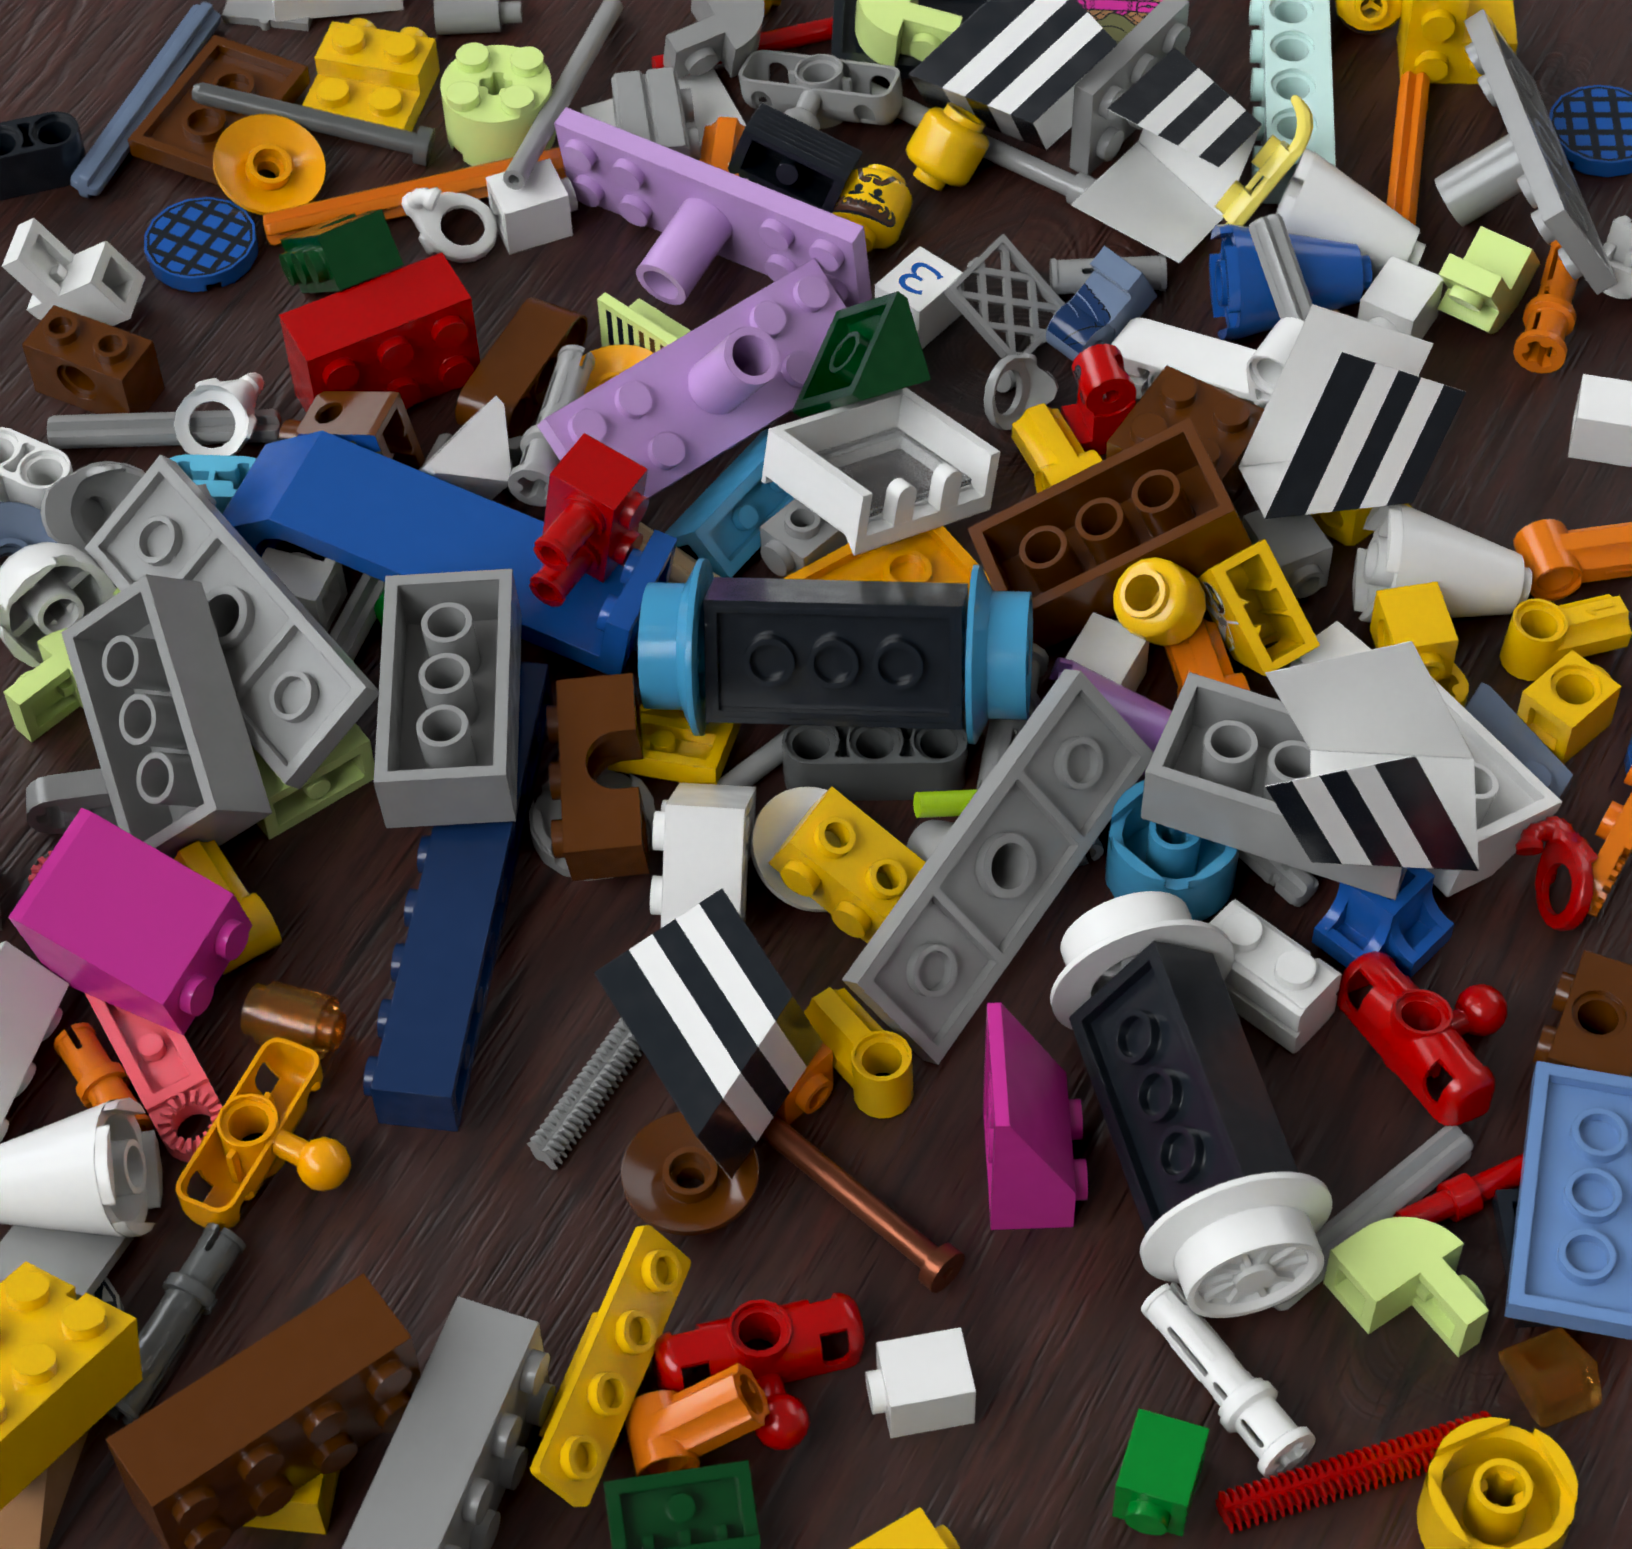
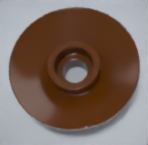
(664, 1157)

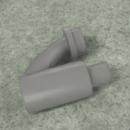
(474, 16)

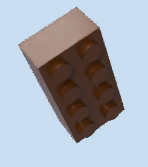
(1091, 527)
(269, 1419)

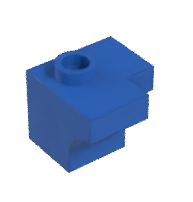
(1403, 928)

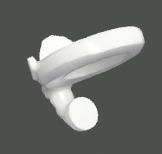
(430, 206)
(237, 395)

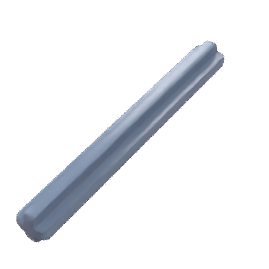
(173, 59)

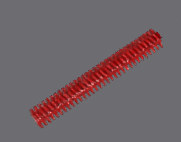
(1334, 1476)

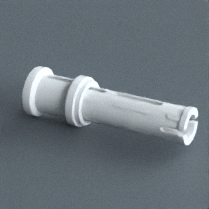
(1245, 1402)

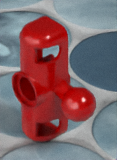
(1421, 1033)
(795, 1354)

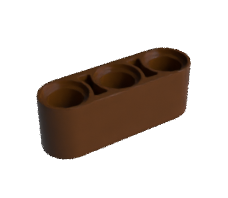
(522, 363)

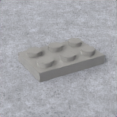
(1097, 131)

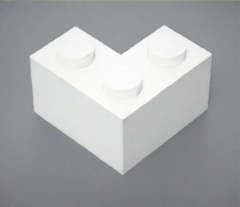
(703, 847)

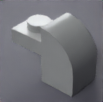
(724, 33)

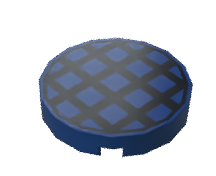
(1595, 129)
(201, 244)

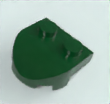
(684, 1509)

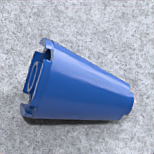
(1240, 292)

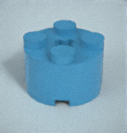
(1166, 860)

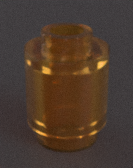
(293, 1014)

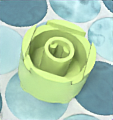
(493, 99)

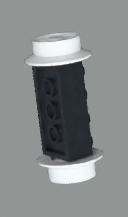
(1188, 1106)

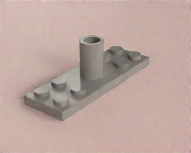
(1524, 162)
(285, 668)
(997, 866)

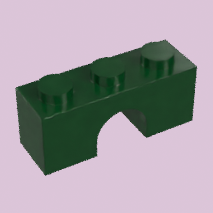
(340, 253)

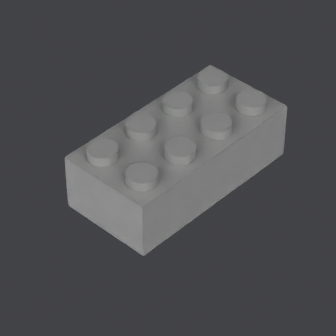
(449, 699)
(166, 716)
(1214, 774)
(460, 1436)

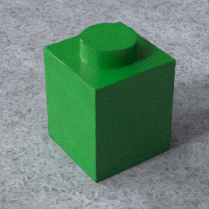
(1159, 1474)

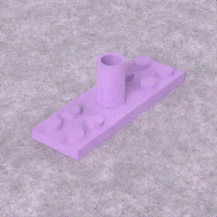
(705, 214)
(709, 384)

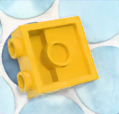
(374, 73)

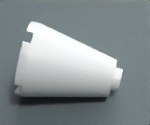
(1334, 207)
(1420, 549)
(84, 1173)

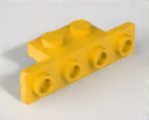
(609, 1367)

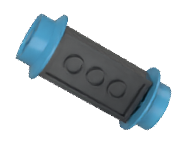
(836, 652)

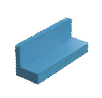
(730, 511)

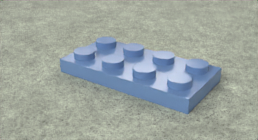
(1575, 1204)

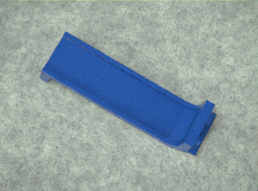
(407, 522)

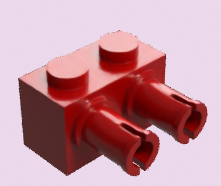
(588, 519)

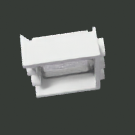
(883, 468)

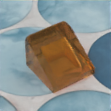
(1553, 1376)

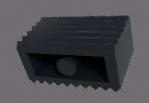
(793, 158)

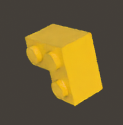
(1435, 37)

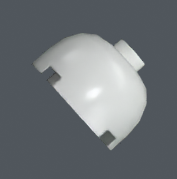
(46, 591)

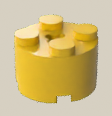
(1497, 1490)

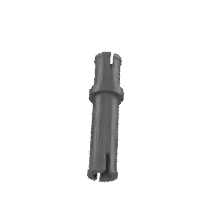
(185, 1300)

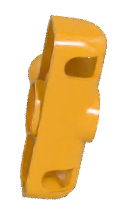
(240, 1167)

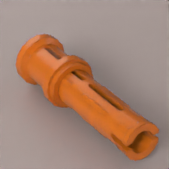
(1548, 319)

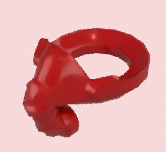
(1565, 848)

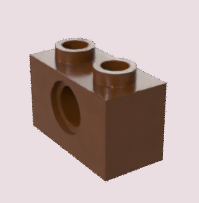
(92, 364)
(1593, 999)

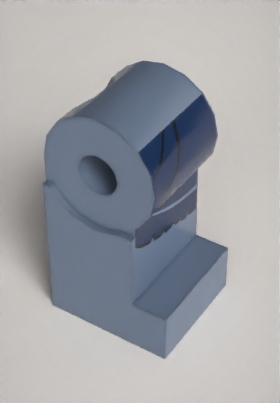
(1101, 306)

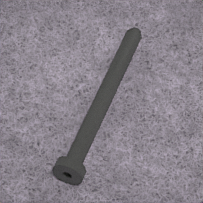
(417, 144)

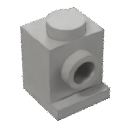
(797, 539)

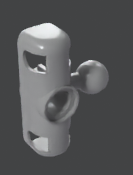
(822, 88)

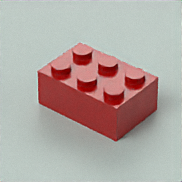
(386, 334)

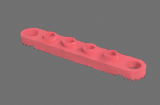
(160, 1069)

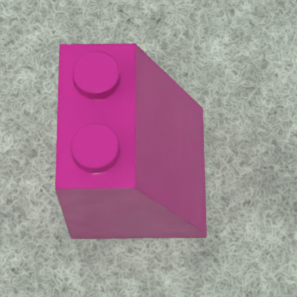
(130, 923)

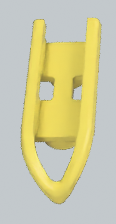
(1273, 162)

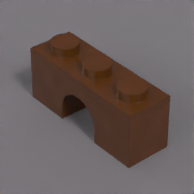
(600, 826)

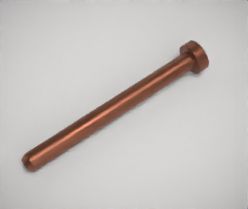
(937, 1264)

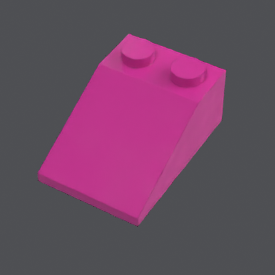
(1028, 1130)

